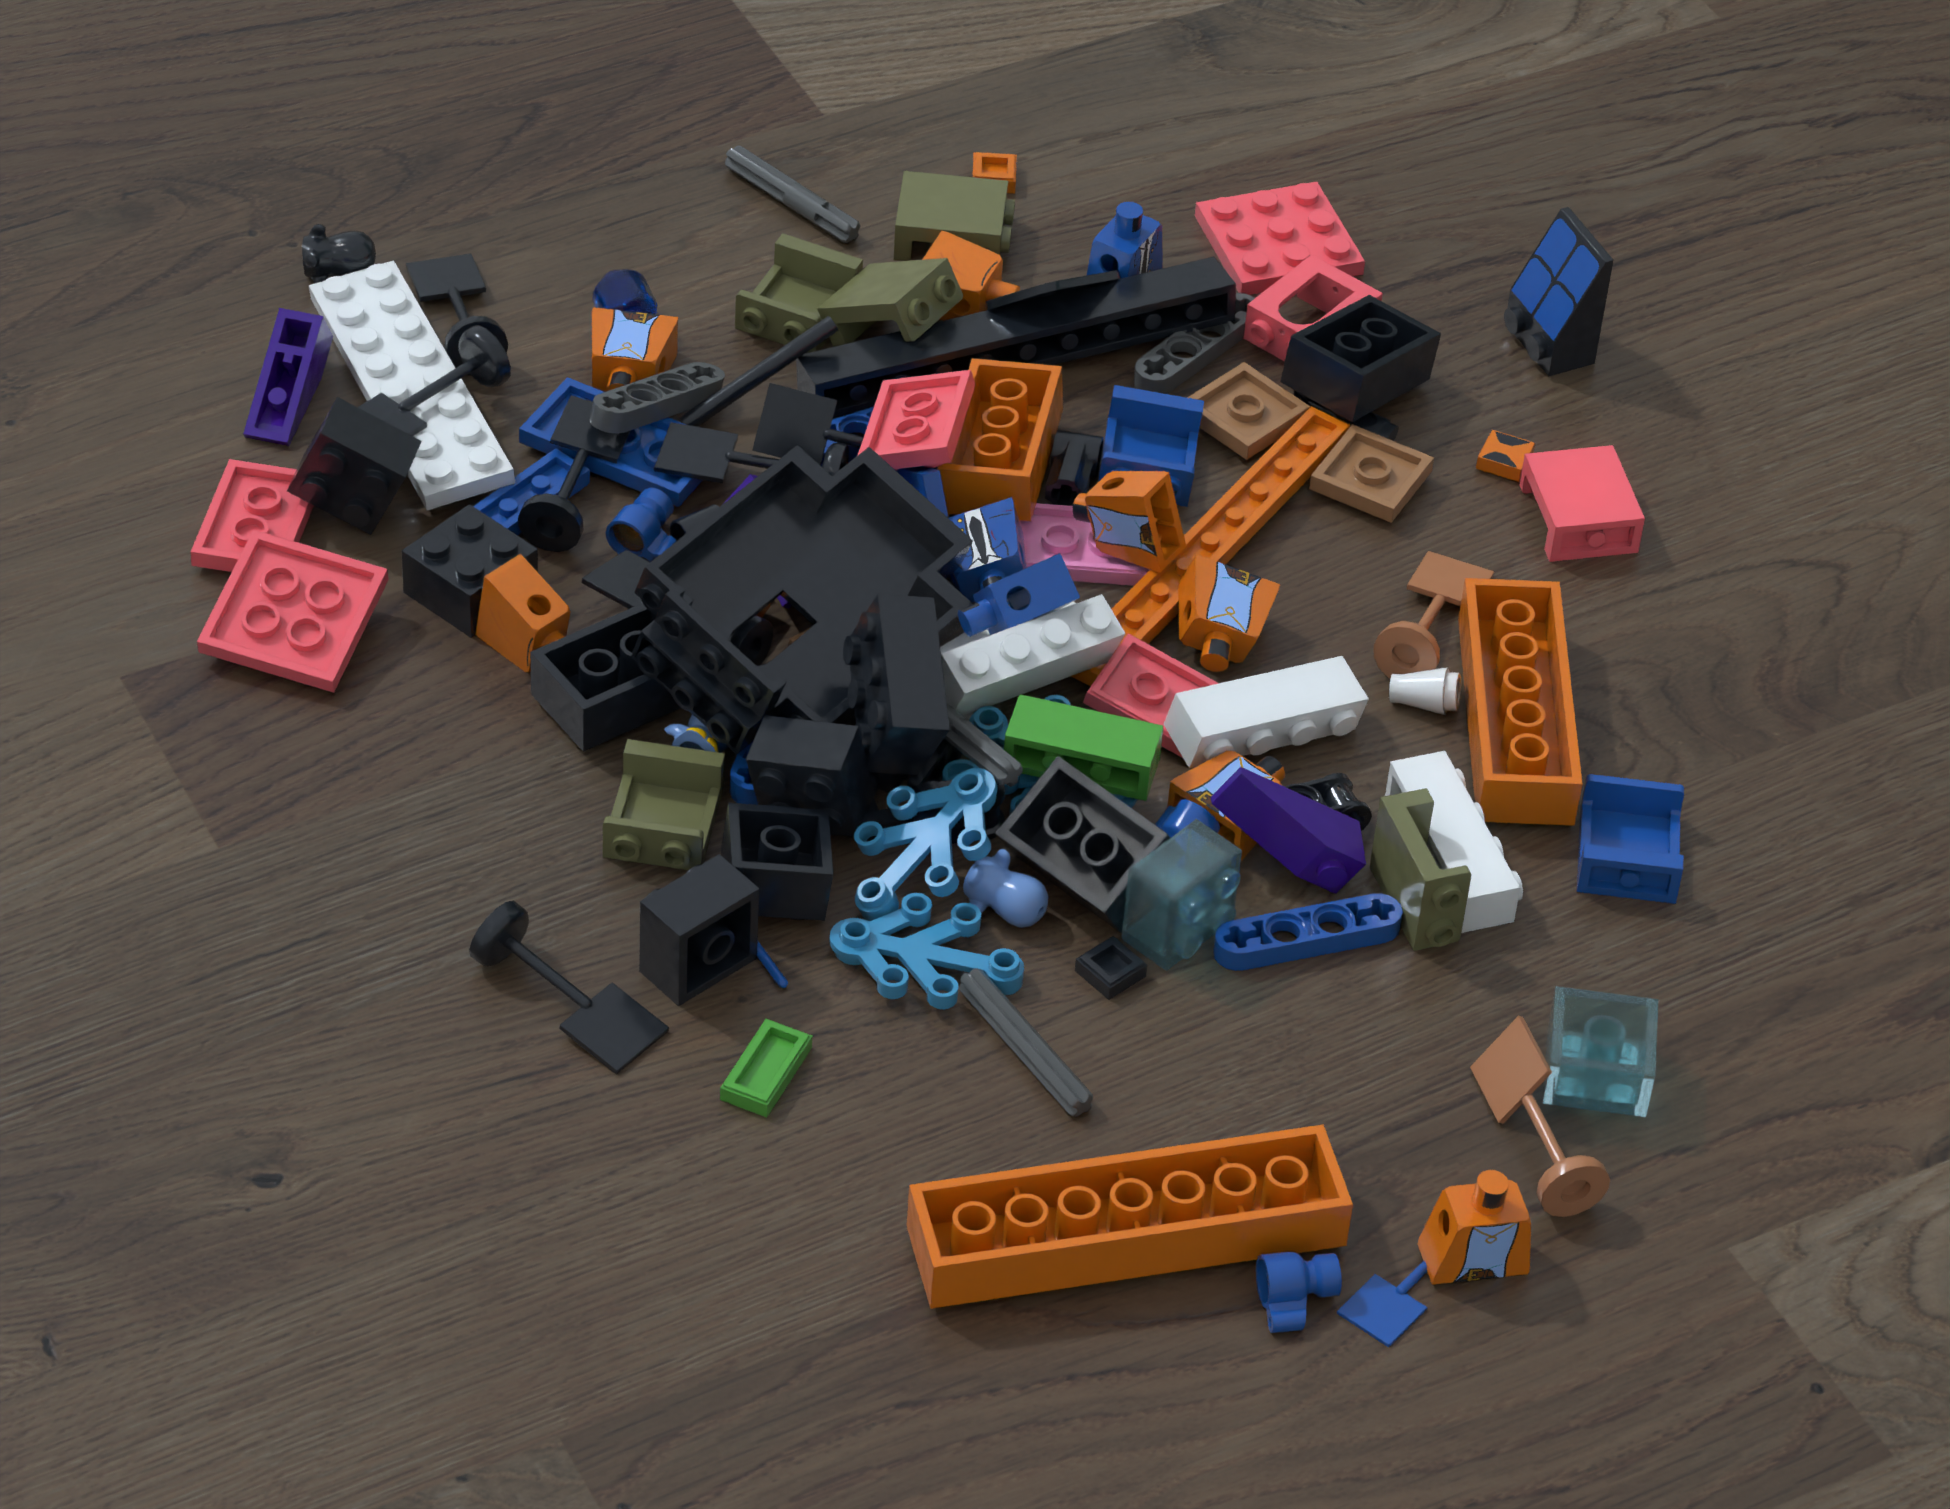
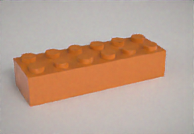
(1519, 702)

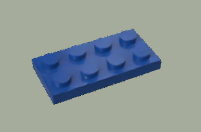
(636, 460)

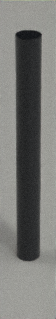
(760, 373)

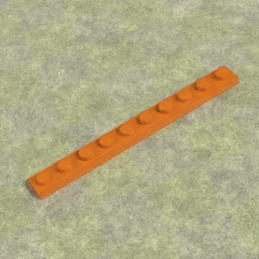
(1229, 523)

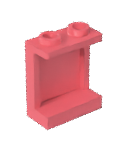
(1584, 502)

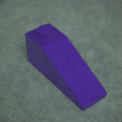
(288, 376)
(1294, 829)

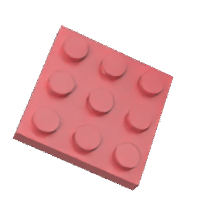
(1273, 231)
(293, 611)

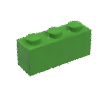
(1105, 747)

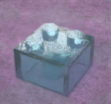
(1181, 894)
(1601, 1051)

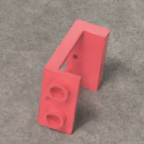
(1313, 283)

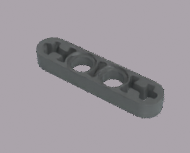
(1203, 348)
(655, 397)

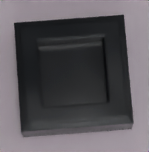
(1110, 967)

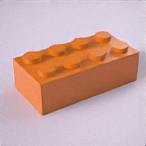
(1005, 437)

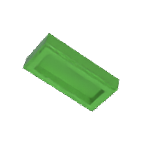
(766, 1068)

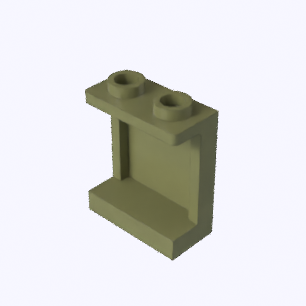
(954, 204)
(793, 290)
(902, 291)
(664, 805)
(1405, 869)

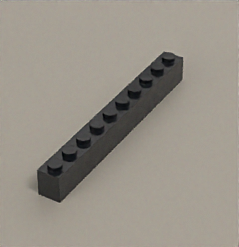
(1031, 331)

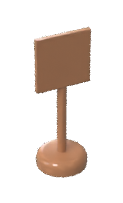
(1410, 646)
(1508, 1077)

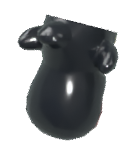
(336, 254)

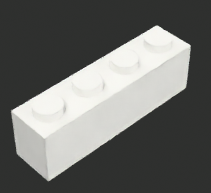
(1030, 655)
(1266, 711)
(1461, 838)

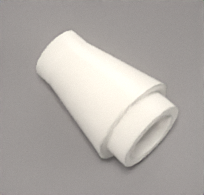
(1429, 690)

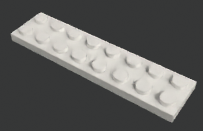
(398, 354)

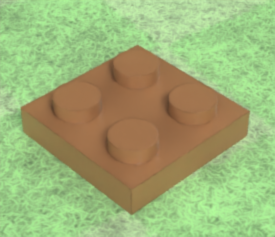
(1247, 410)
(1371, 473)

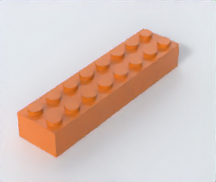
(1127, 1215)

